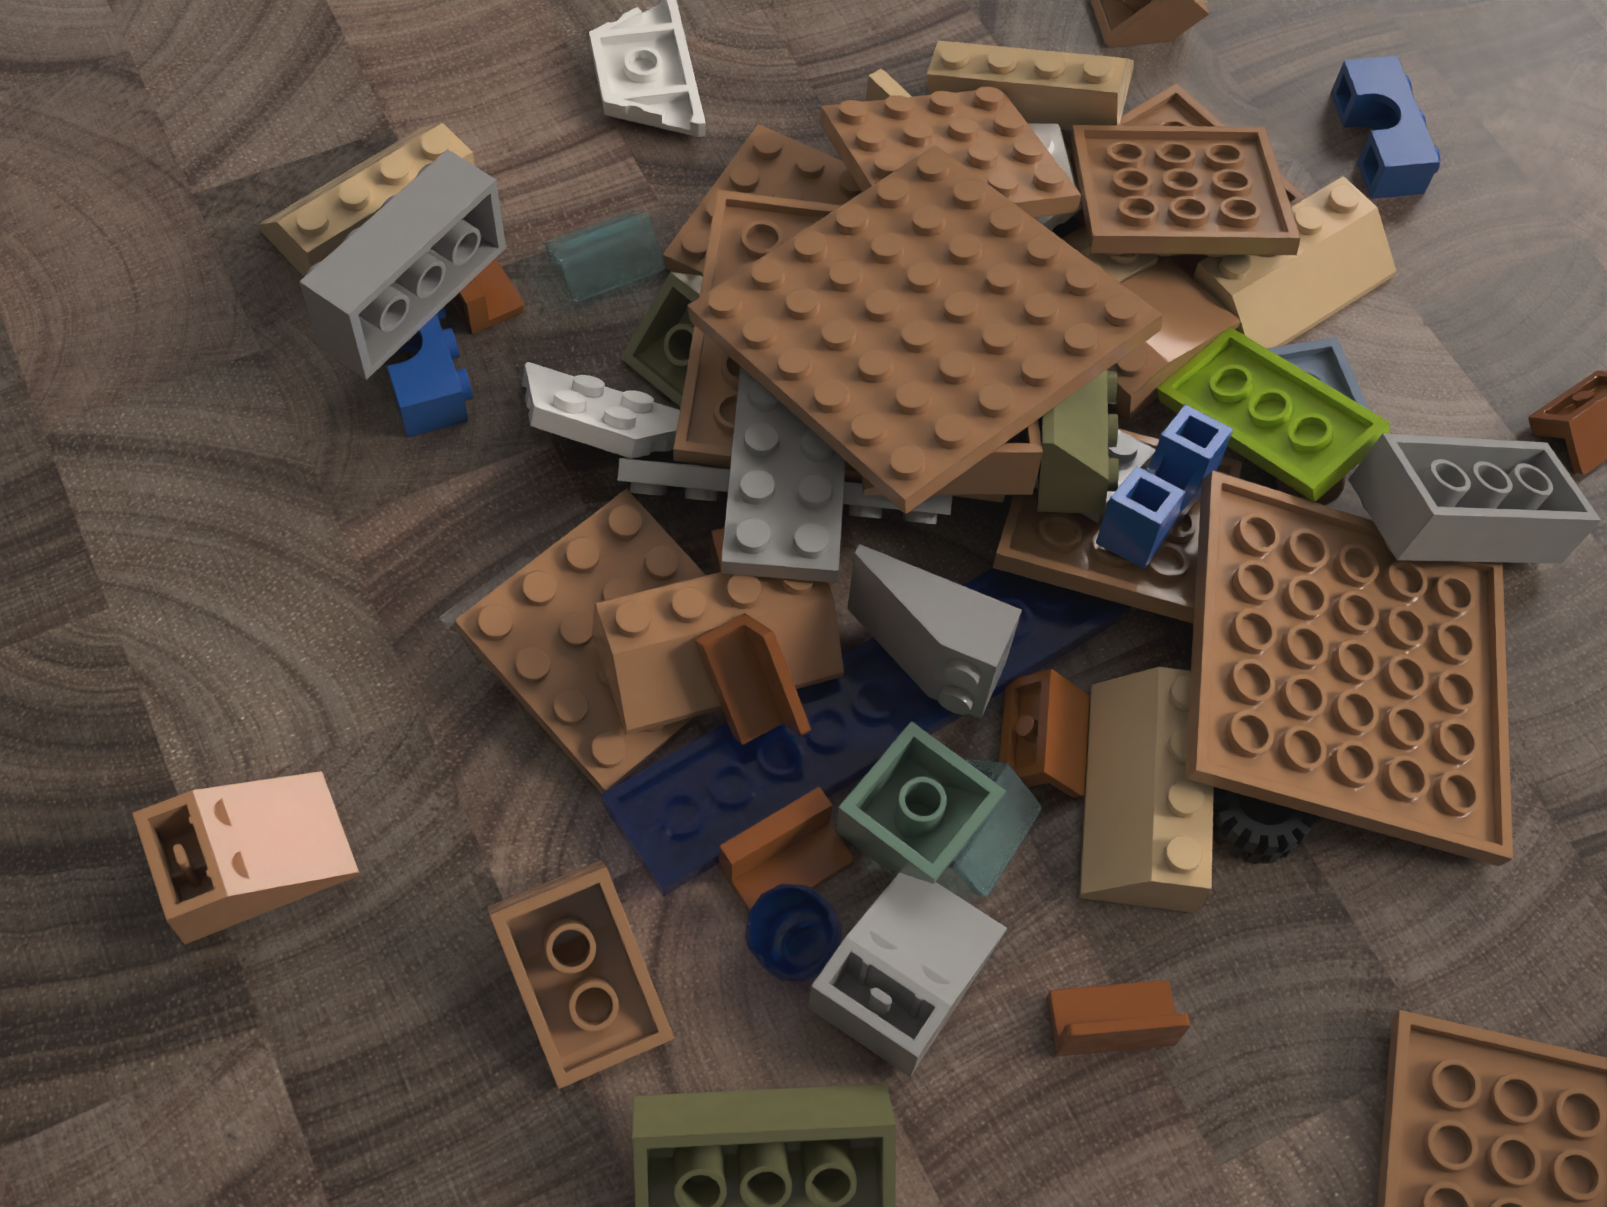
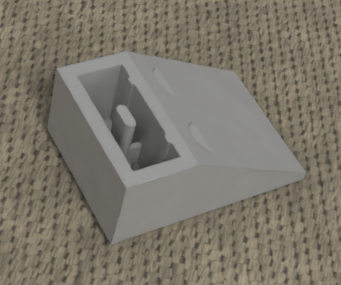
(904, 969)

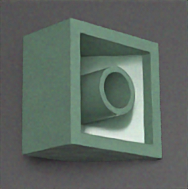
(917, 806)

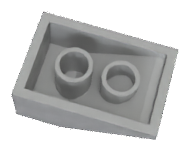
(934, 629)

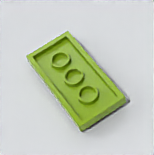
(1277, 413)

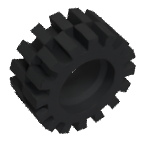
(1256, 837)

